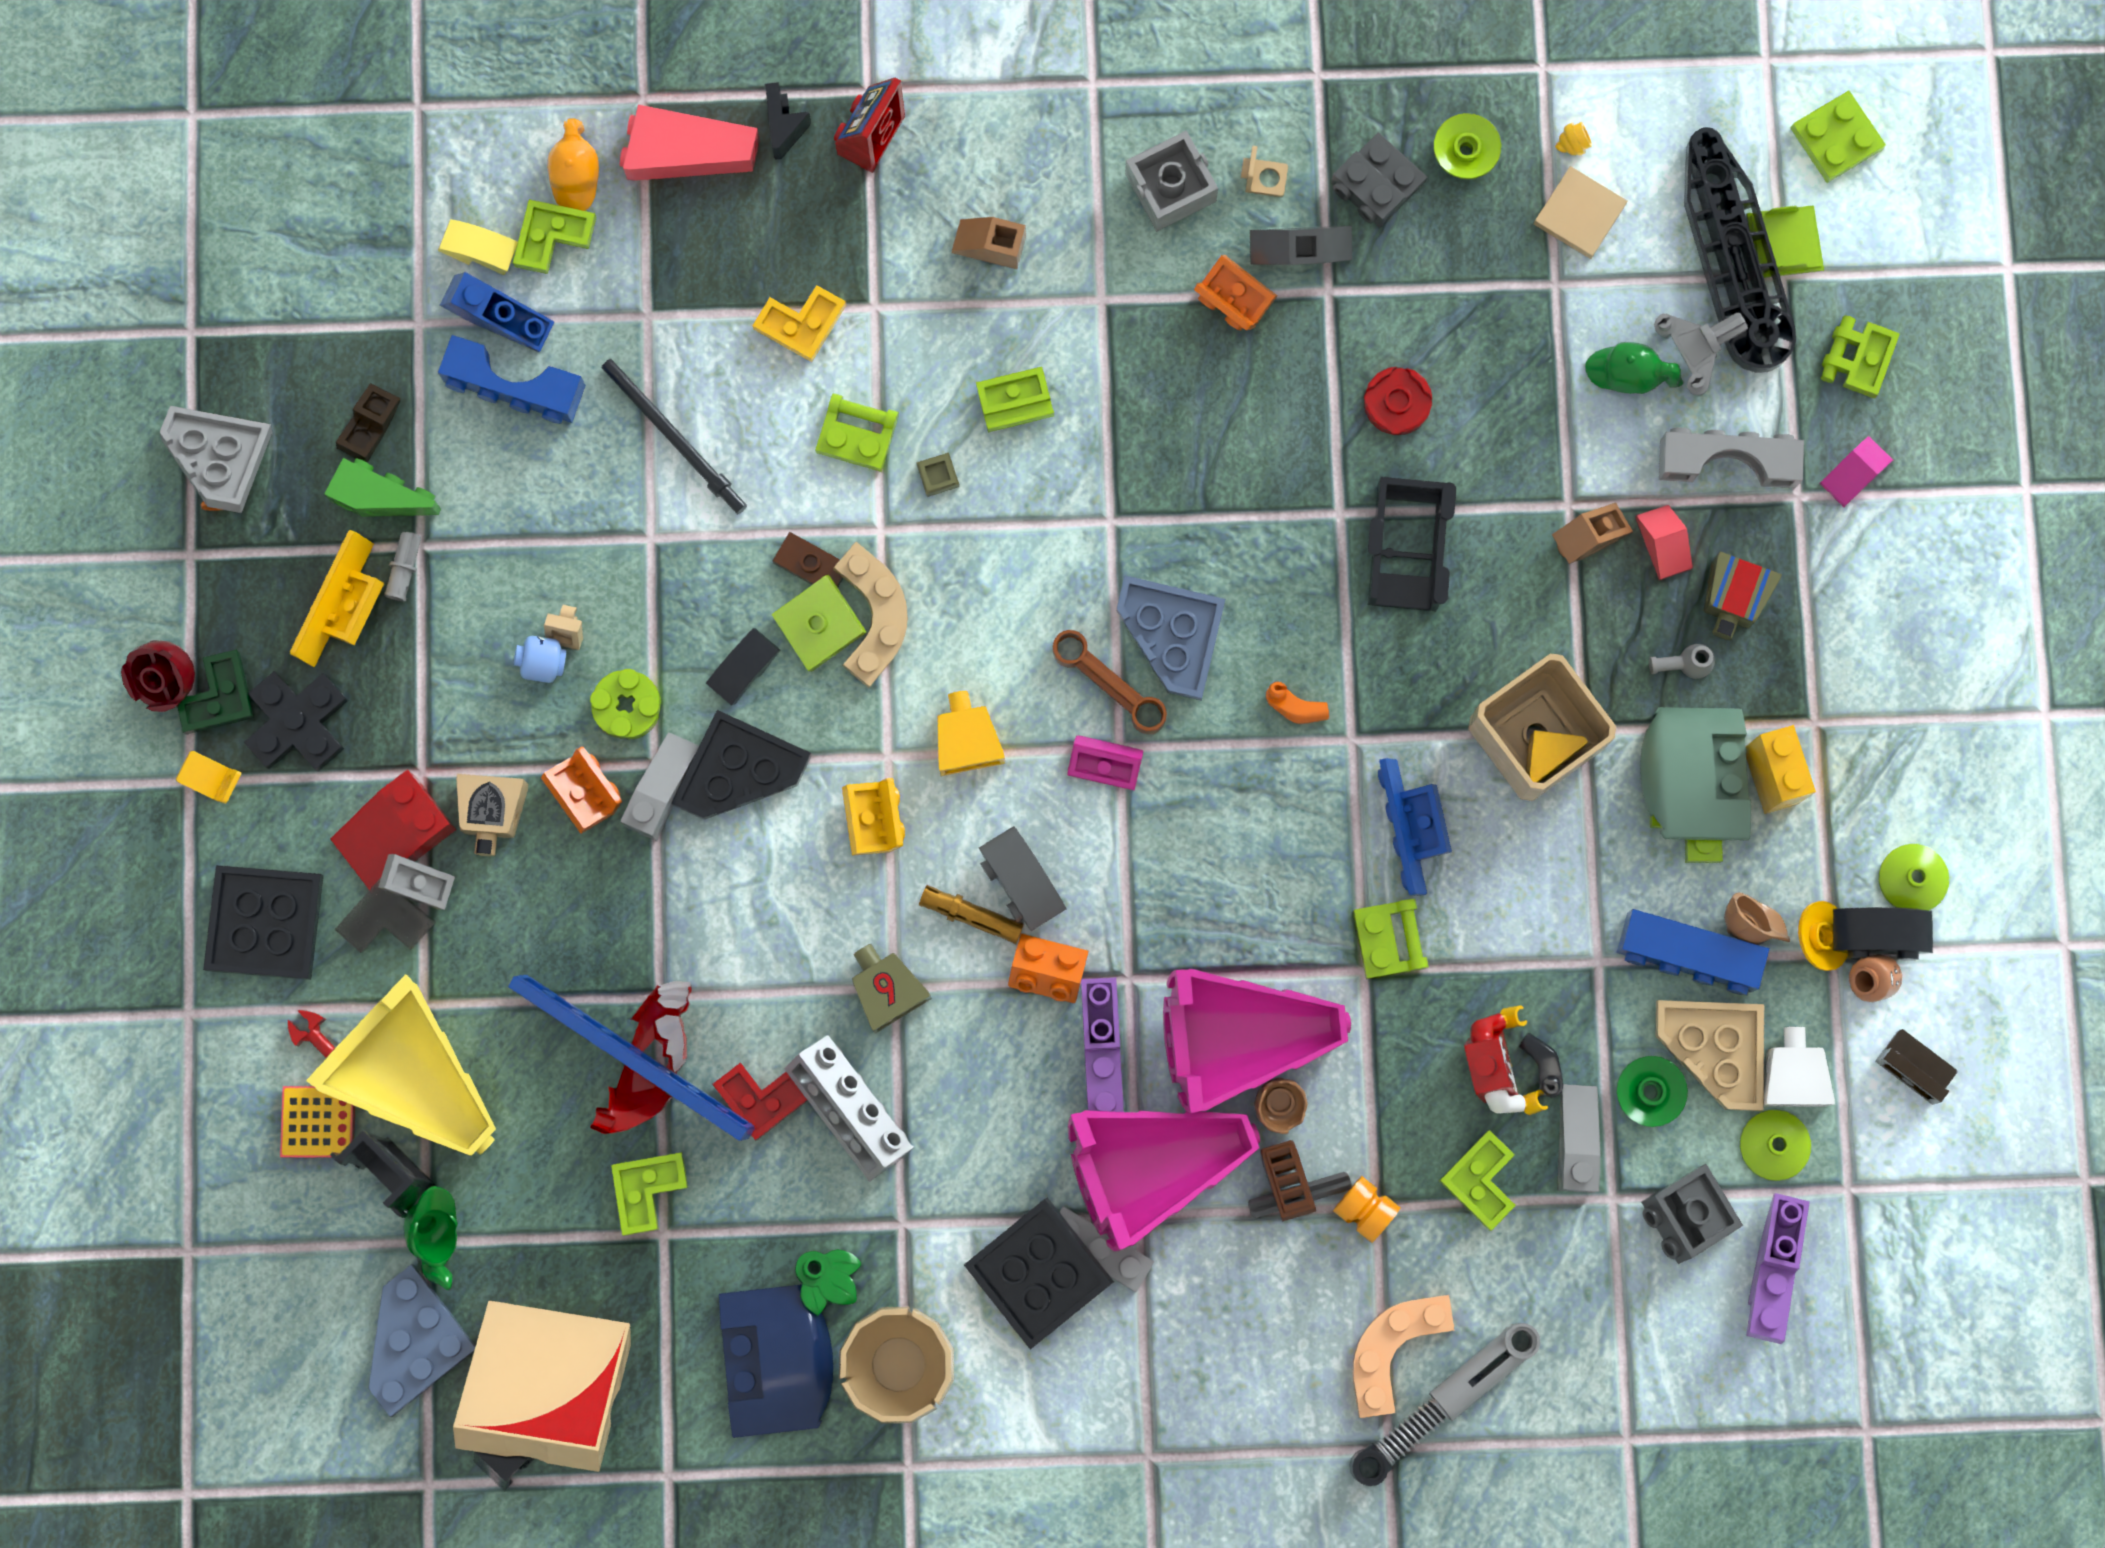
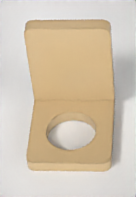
(1253, 168)

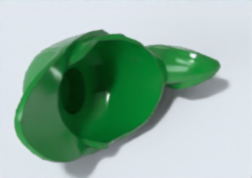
(1631, 369)
(432, 1233)

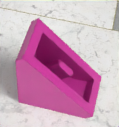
(1856, 471)

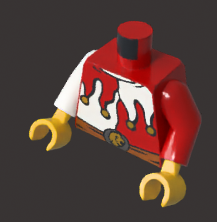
(1492, 1066)

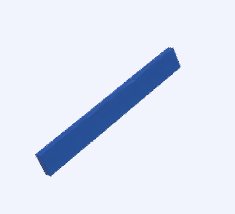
(632, 1057)

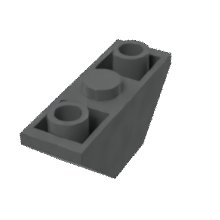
(1300, 245)

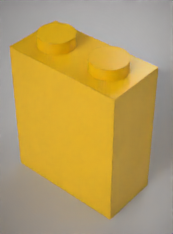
(1779, 769)

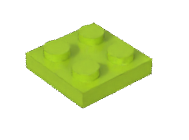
(1838, 136)

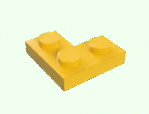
(802, 331)

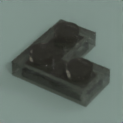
(384, 910)

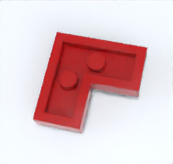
(758, 1106)

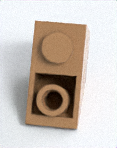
(990, 240)

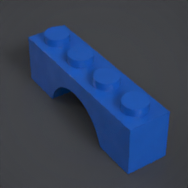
(551, 393)

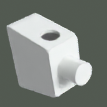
(1796, 1074)

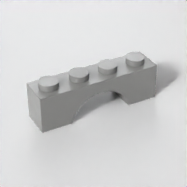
(1774, 460)

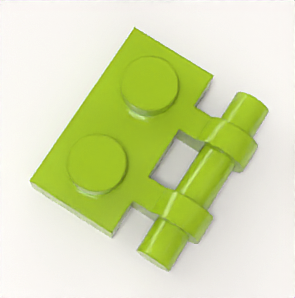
(1869, 361)

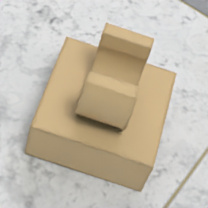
(565, 628)

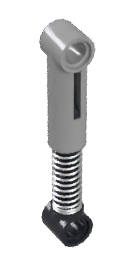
(1448, 1401)

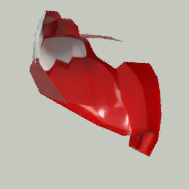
(635, 1096)

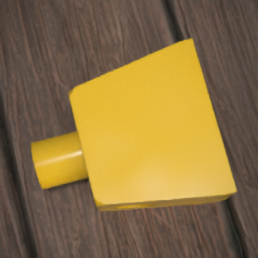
(966, 737)

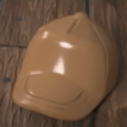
(1753, 921)

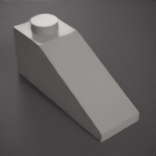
(657, 788)
(1579, 1140)

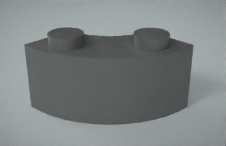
(1022, 879)

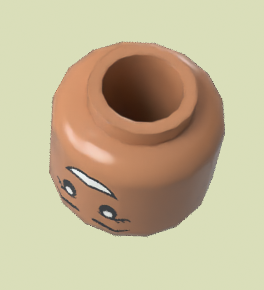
(1875, 978)

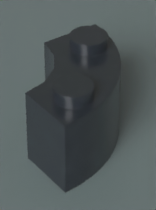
(1883, 931)

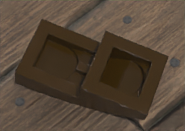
(369, 423)

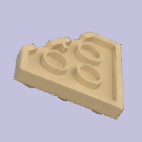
(1718, 1047)

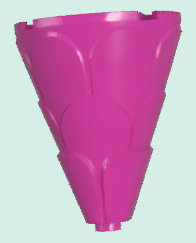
(1241, 1034)
(1152, 1164)

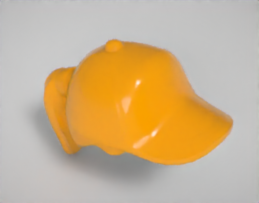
(573, 168)

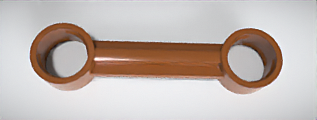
(1109, 681)

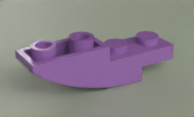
(1102, 1044)
(1776, 1268)

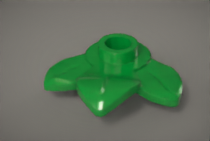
(831, 1282)

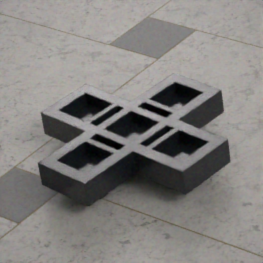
(296, 721)

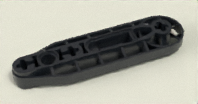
(1730, 233)

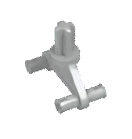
(1699, 344)

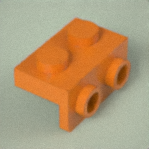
(1235, 294)
(582, 790)
(1047, 968)

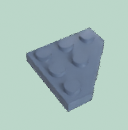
(1173, 631)
(413, 1341)

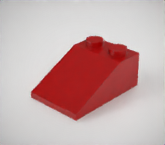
(394, 821)

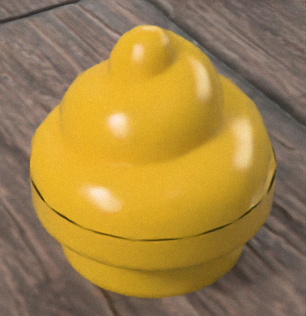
(1574, 139)

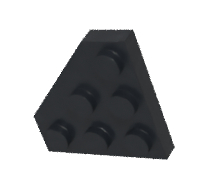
(737, 768)

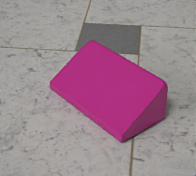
(1105, 762)

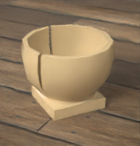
(896, 1365)

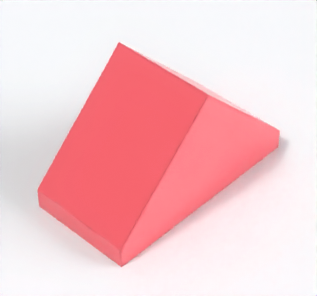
(1665, 541)

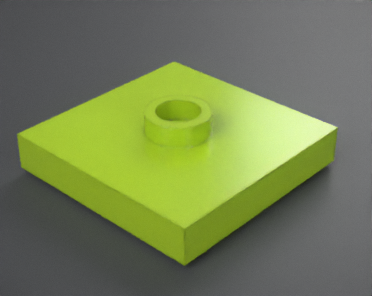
(818, 623)

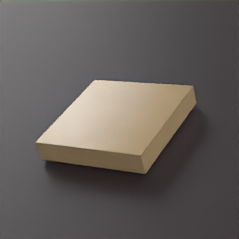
(1580, 212)

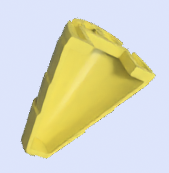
(407, 1074)

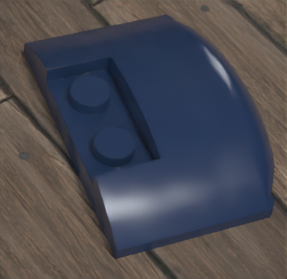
(774, 1361)

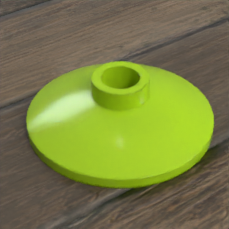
(1468, 131)
(1897, 880)
(1758, 1149)

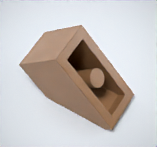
(1591, 532)

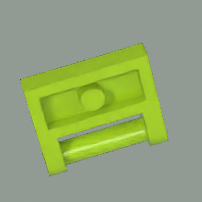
(854, 443)
(1378, 939)

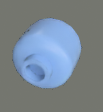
(540, 659)

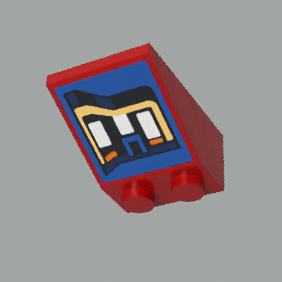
(872, 124)

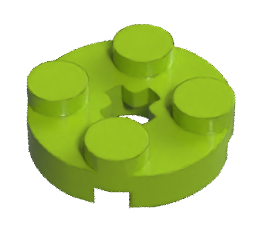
(625, 684)

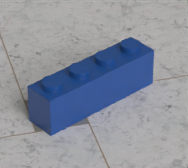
(1692, 951)

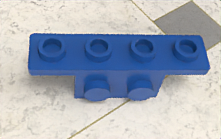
(1416, 822)

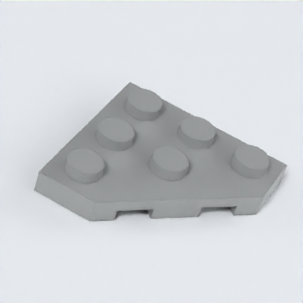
(216, 453)

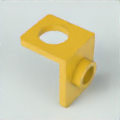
(208, 777)

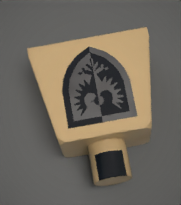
(489, 808)

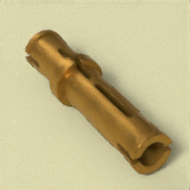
(961, 910)

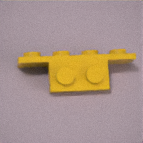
(341, 602)

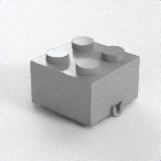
(1171, 180)

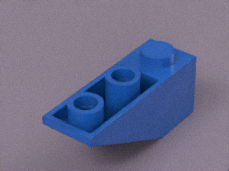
(496, 311)

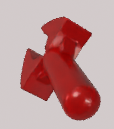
(318, 1040)

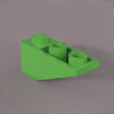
(372, 495)

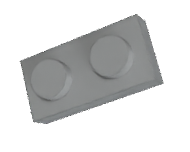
(416, 882)

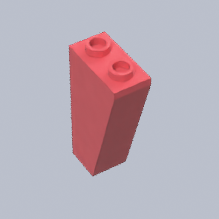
(685, 146)

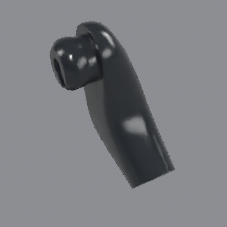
(1548, 1064)

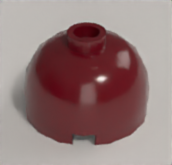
(158, 675)

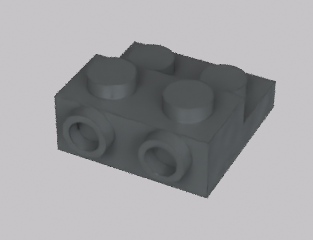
(1377, 180)
(1690, 1214)

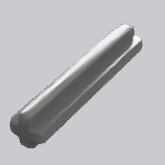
(1319, 1189)

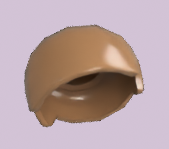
(1280, 1105)

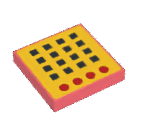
(314, 1123)

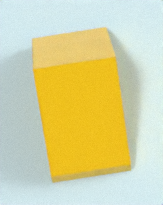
(1550, 751)

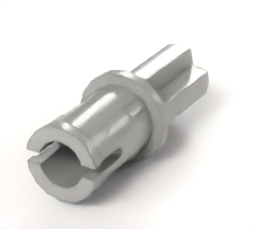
(403, 566)

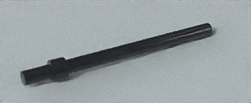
(717, 483)

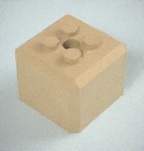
(1544, 697)

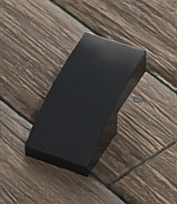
(743, 666)

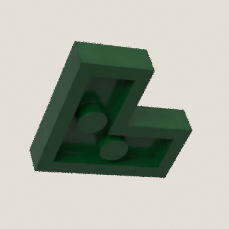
(226, 700)

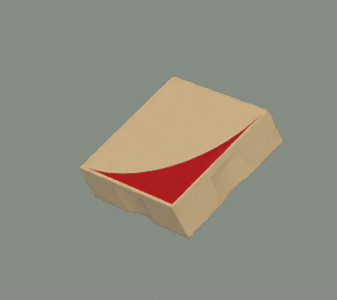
(542, 1385)

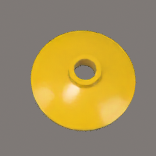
(1816, 936)

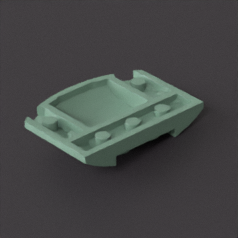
(1697, 773)

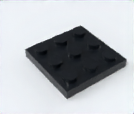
(263, 922)
(1038, 1273)

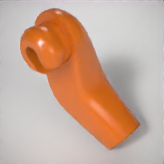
(1293, 708)

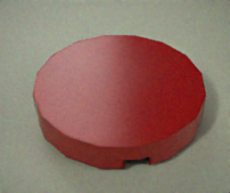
(1398, 401)

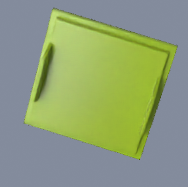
(1792, 239)

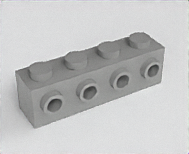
(848, 1108)

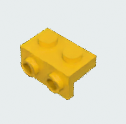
(873, 817)

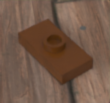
(806, 560)

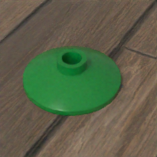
(1669, 1087)

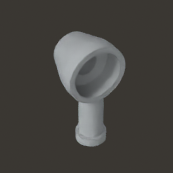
(1686, 662)

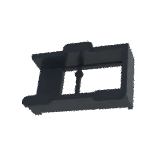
(1408, 590)
(390, 1166)

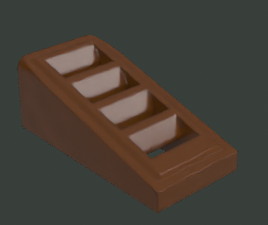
(1280, 1159)

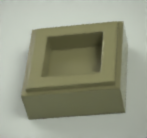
(937, 474)

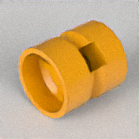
(1366, 1209)

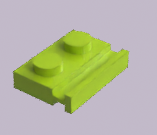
(1015, 399)

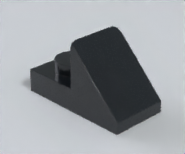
(784, 127)

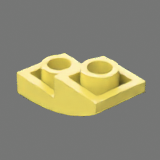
(479, 245)

